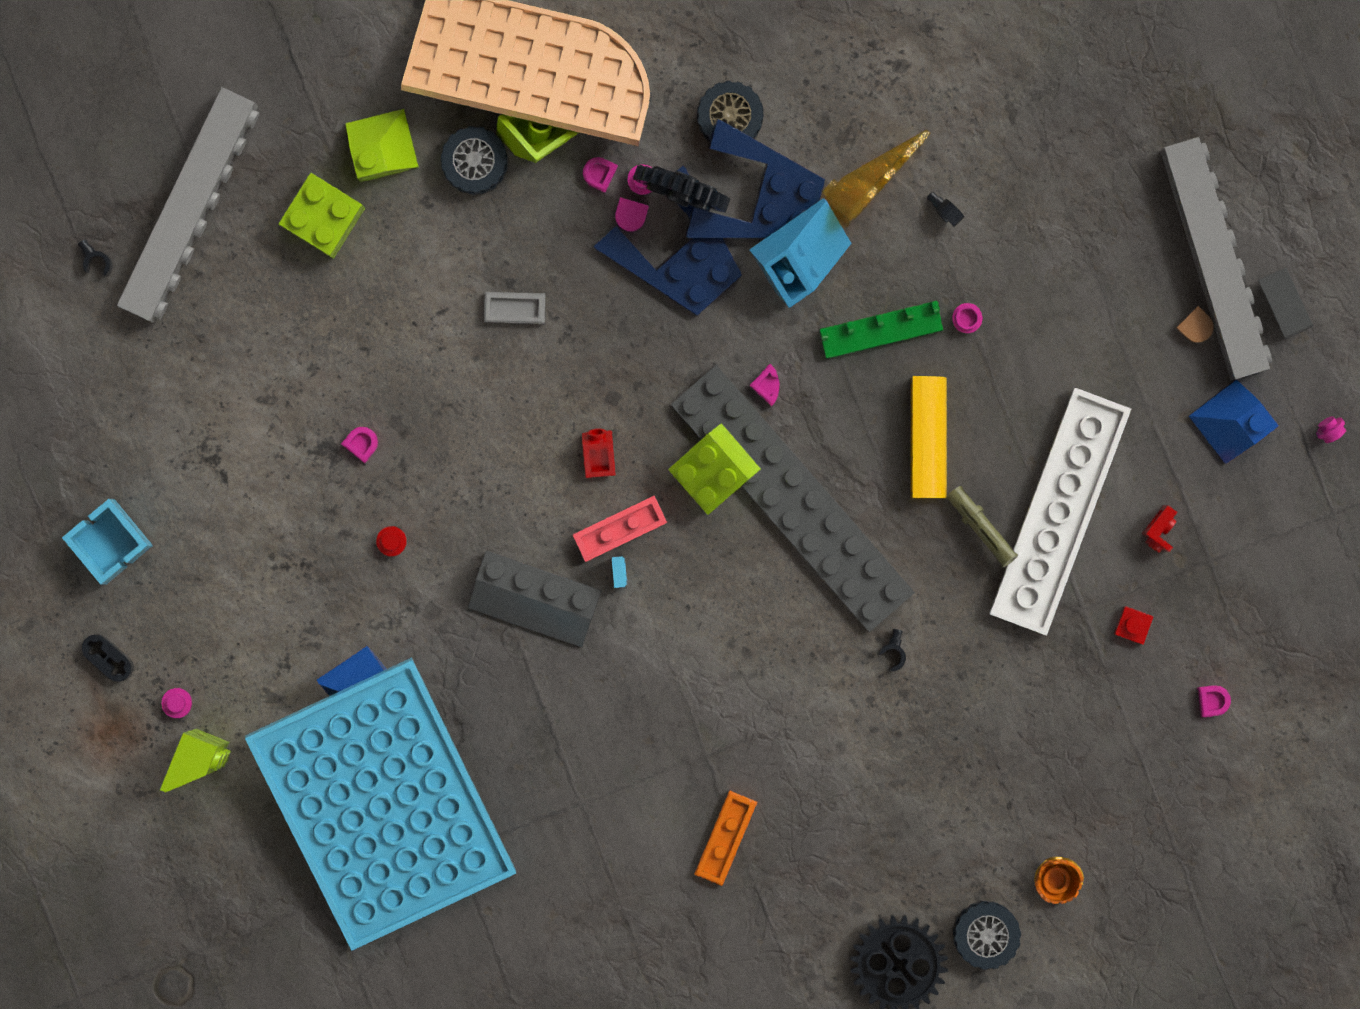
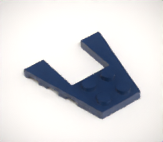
(782, 195)
(690, 277)

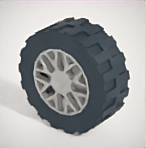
(474, 160)
(986, 935)

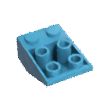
(802, 252)

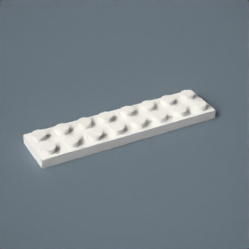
(1060, 511)

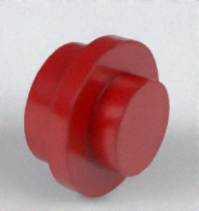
(391, 541)

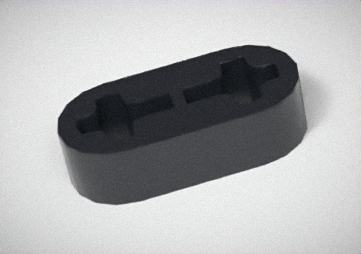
(103, 663)

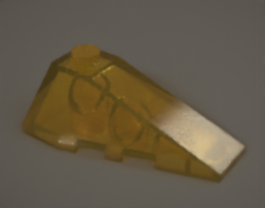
(862, 185)

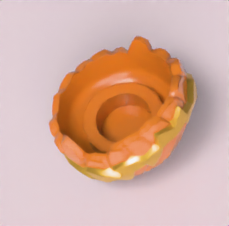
(1058, 880)

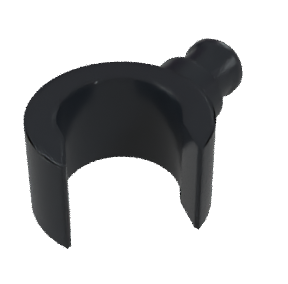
(945, 209)
(89, 254)
(895, 643)

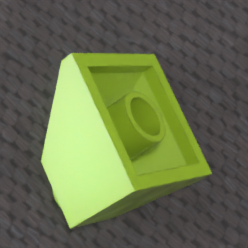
(529, 138)
(381, 145)

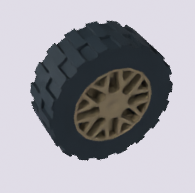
(733, 105)

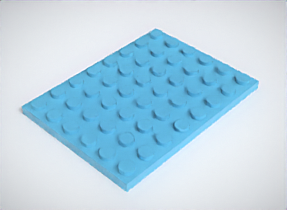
(380, 804)

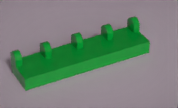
(881, 329)

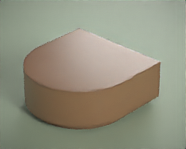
(1196, 326)

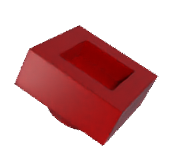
(1133, 625)

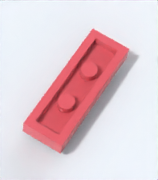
(619, 528)

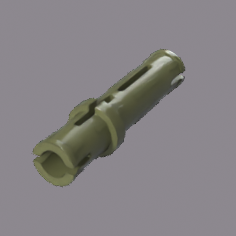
(982, 526)

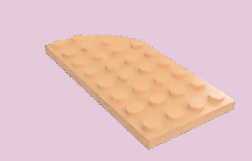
(530, 66)

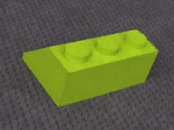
(194, 758)

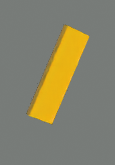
(928, 437)

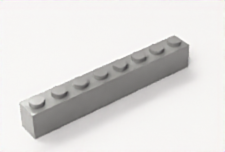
(188, 204)
(1215, 258)

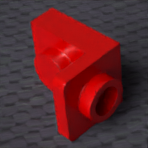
(598, 453)
(1161, 523)

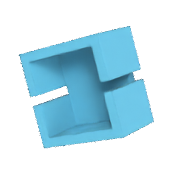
(107, 542)

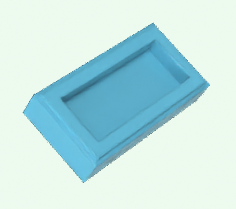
(619, 572)

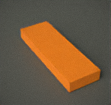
(725, 837)

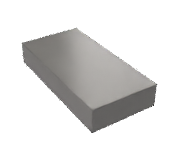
(514, 308)

